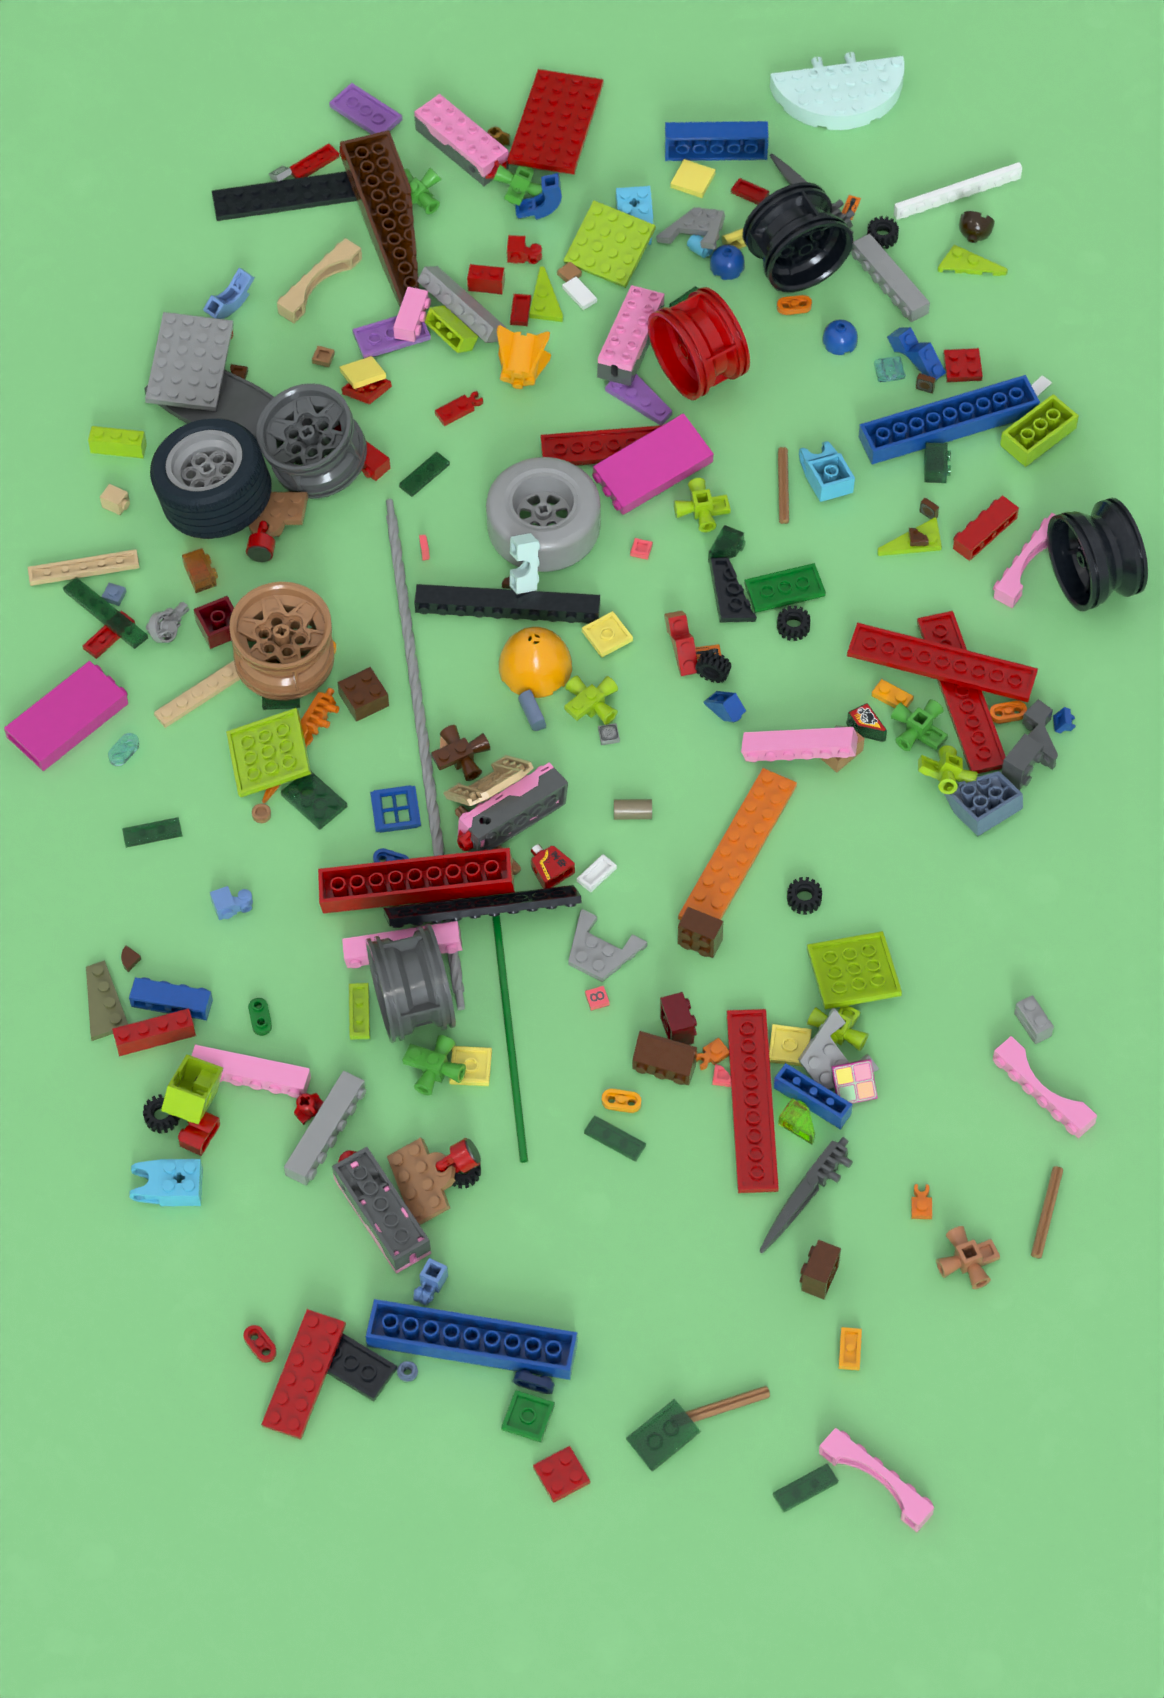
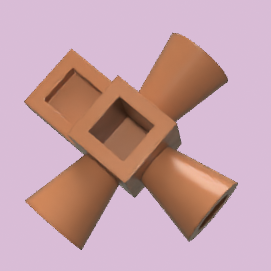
(968, 1257)

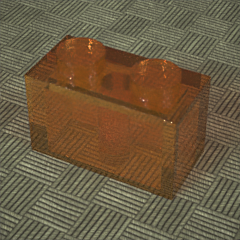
(199, 570)

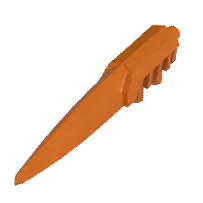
(313, 718)

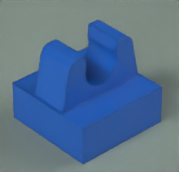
(1063, 720)

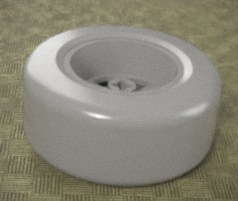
(545, 482)

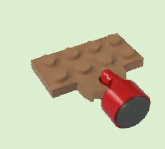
(281, 510)
(426, 1176)

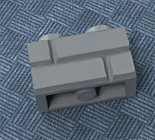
(1033, 1019)

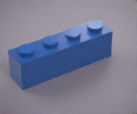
(170, 998)
(816, 1097)

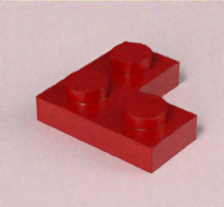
(367, 393)

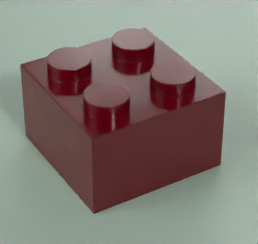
(214, 621)
(676, 1018)

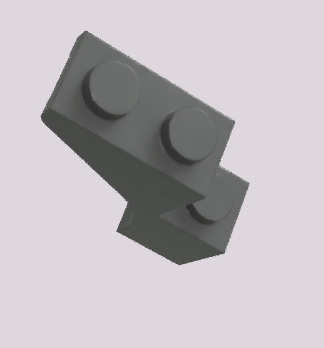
(1036, 719)

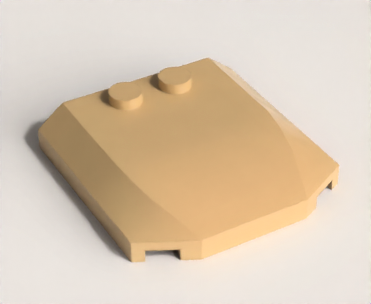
(505, 773)

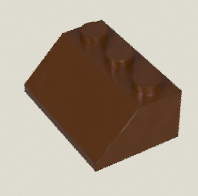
(664, 1058)

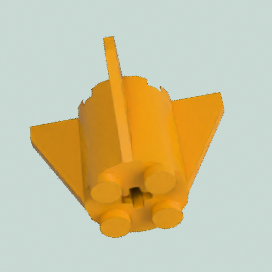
(521, 356)

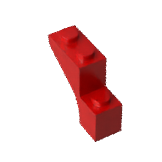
(682, 642)

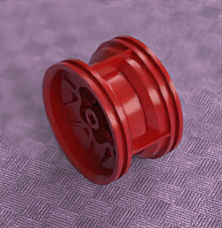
(698, 343)

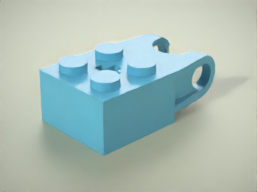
(636, 202)
(827, 472)
(165, 1181)

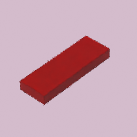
(314, 161)
(102, 640)

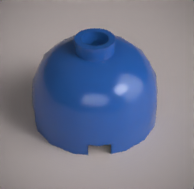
(727, 262)
(840, 337)

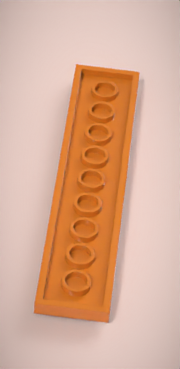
(740, 844)

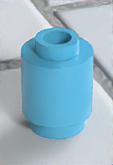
(695, 246)

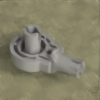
(168, 625)

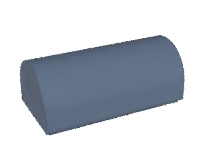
(532, 710)

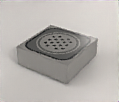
(280, 173)
(608, 734)

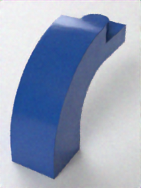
(543, 203)

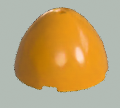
(535, 666)

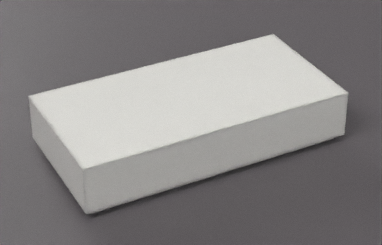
(579, 293)
(596, 873)

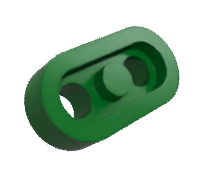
(260, 1015)

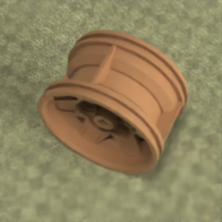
(274, 613)

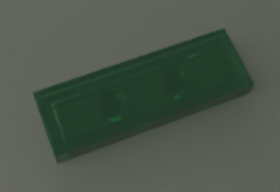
(424, 474)
(152, 832)
(615, 1138)
(805, 1487)

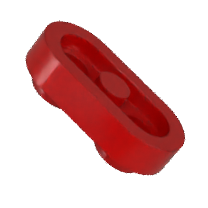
(261, 1344)

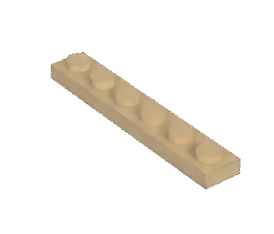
(83, 567)
(197, 695)

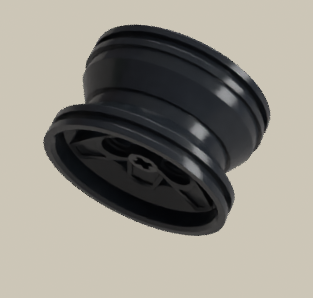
(1097, 554)

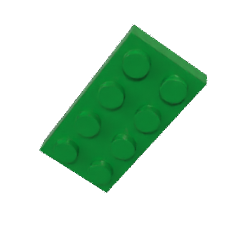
(784, 587)

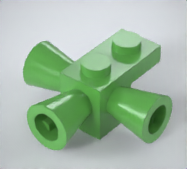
(518, 182)
(420, 192)
(919, 726)
(433, 1064)

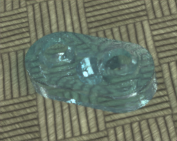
(121, 749)

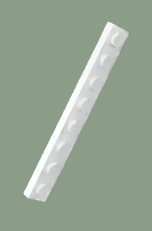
(957, 191)

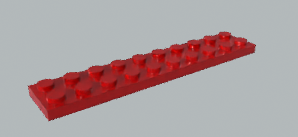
(942, 662)
(965, 705)
(752, 1101)

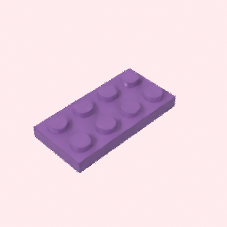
(365, 110)
(379, 338)

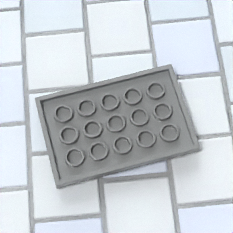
(189, 361)

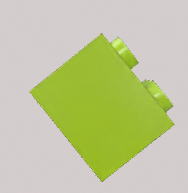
(192, 1089)

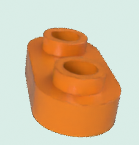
(794, 305)
(1007, 711)

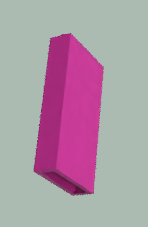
(652, 464)
(66, 715)

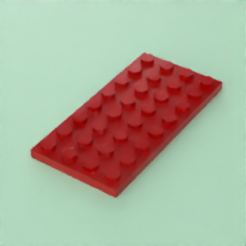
(555, 121)

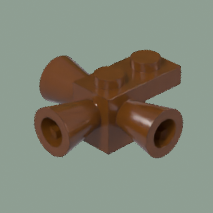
(460, 752)

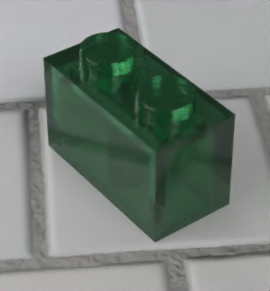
(935, 463)

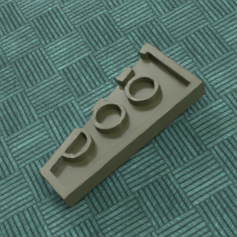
(103, 1002)

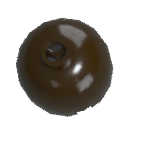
(975, 227)

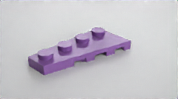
(641, 398)

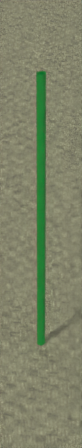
(510, 1039)

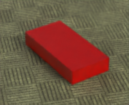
(749, 191)
(520, 310)

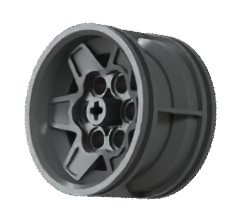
(290, 417)
(410, 982)

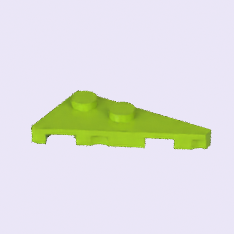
(967, 262)
(544, 301)
(901, 544)

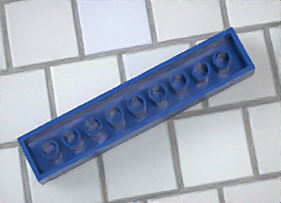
(947, 419)
(471, 1339)

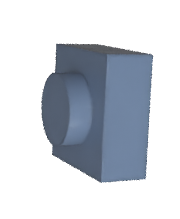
(114, 594)

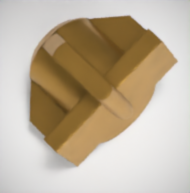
(502, 137)

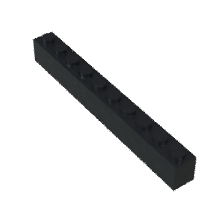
(506, 603)

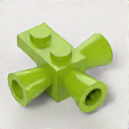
(702, 505)
(591, 699)
(946, 770)
(845, 1032)

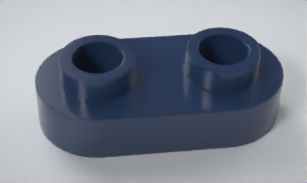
(532, 1382)

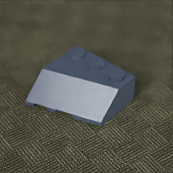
(985, 801)

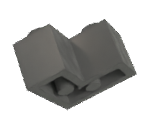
(1020, 761)

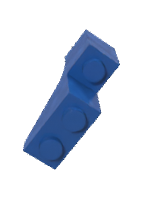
(921, 354)

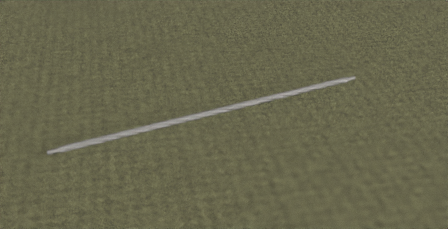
(420, 721)

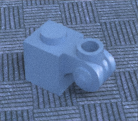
(228, 905)
(431, 1279)

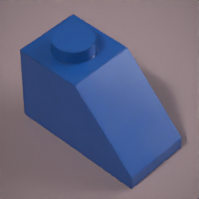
(725, 706)

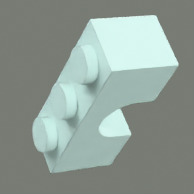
(524, 549)

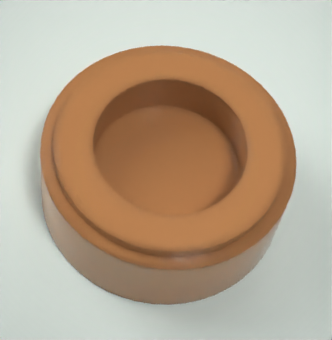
(261, 813)

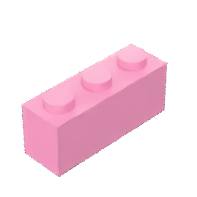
(411, 314)

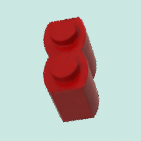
(198, 1136)

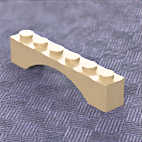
(341, 258)

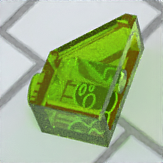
(798, 1120)

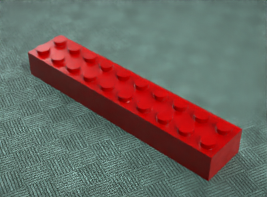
(416, 880)

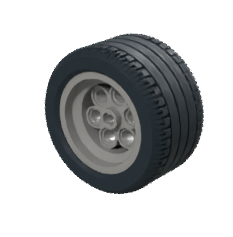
(210, 478)

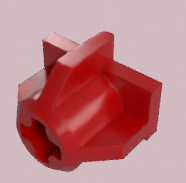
(307, 1106)

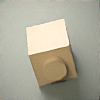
(115, 499)

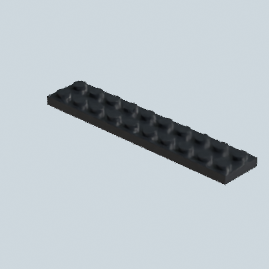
(282, 196)
(482, 905)

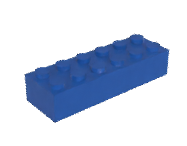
(716, 141)

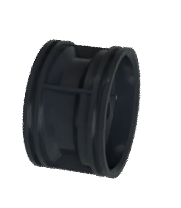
(797, 237)

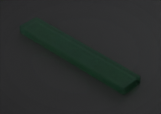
(105, 613)

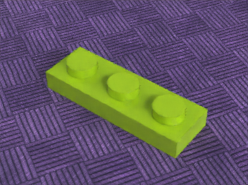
(359, 1011)

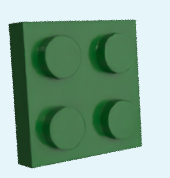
(528, 1416)

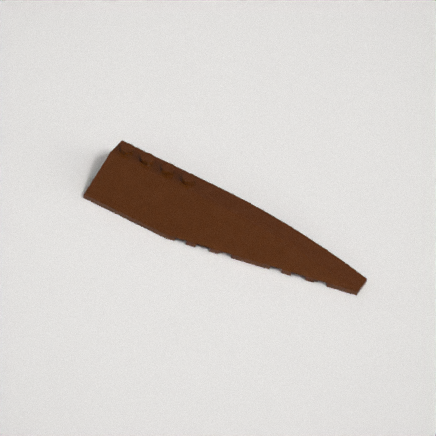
(385, 205)

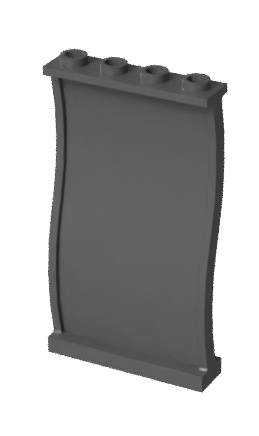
(237, 402)

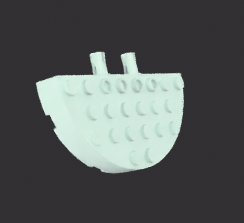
(840, 94)

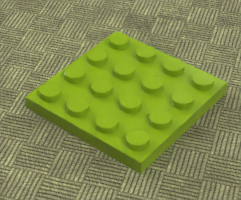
(609, 243)
(268, 752)
(854, 970)

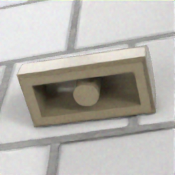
(632, 809)

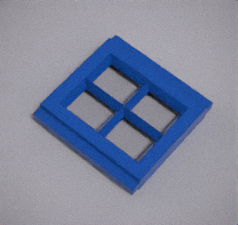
(412, 806)

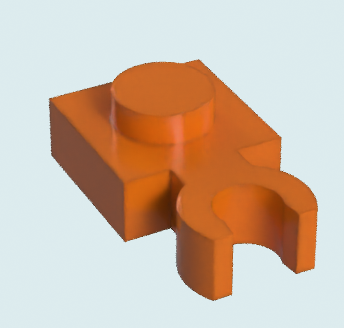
(713, 1052)
(921, 1204)

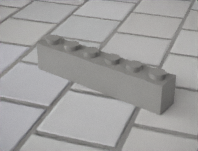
(890, 278)
(460, 303)
(324, 1128)

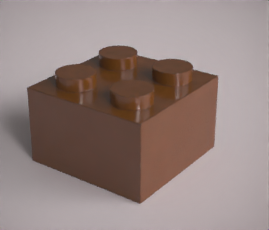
(363, 694)
(700, 932)
(820, 1269)

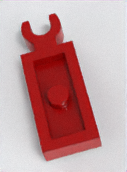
(458, 408)

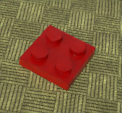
(962, 365)
(561, 1474)

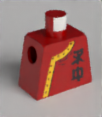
(551, 866)

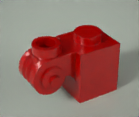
(519, 253)

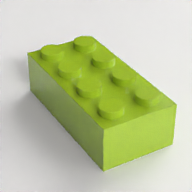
(1039, 430)

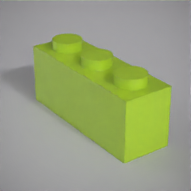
(451, 329)
(117, 442)

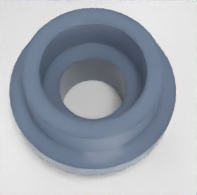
(407, 1365)

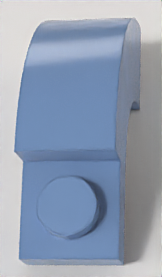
(232, 297)

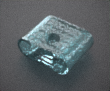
(889, 369)

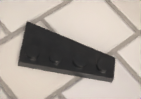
(729, 594)

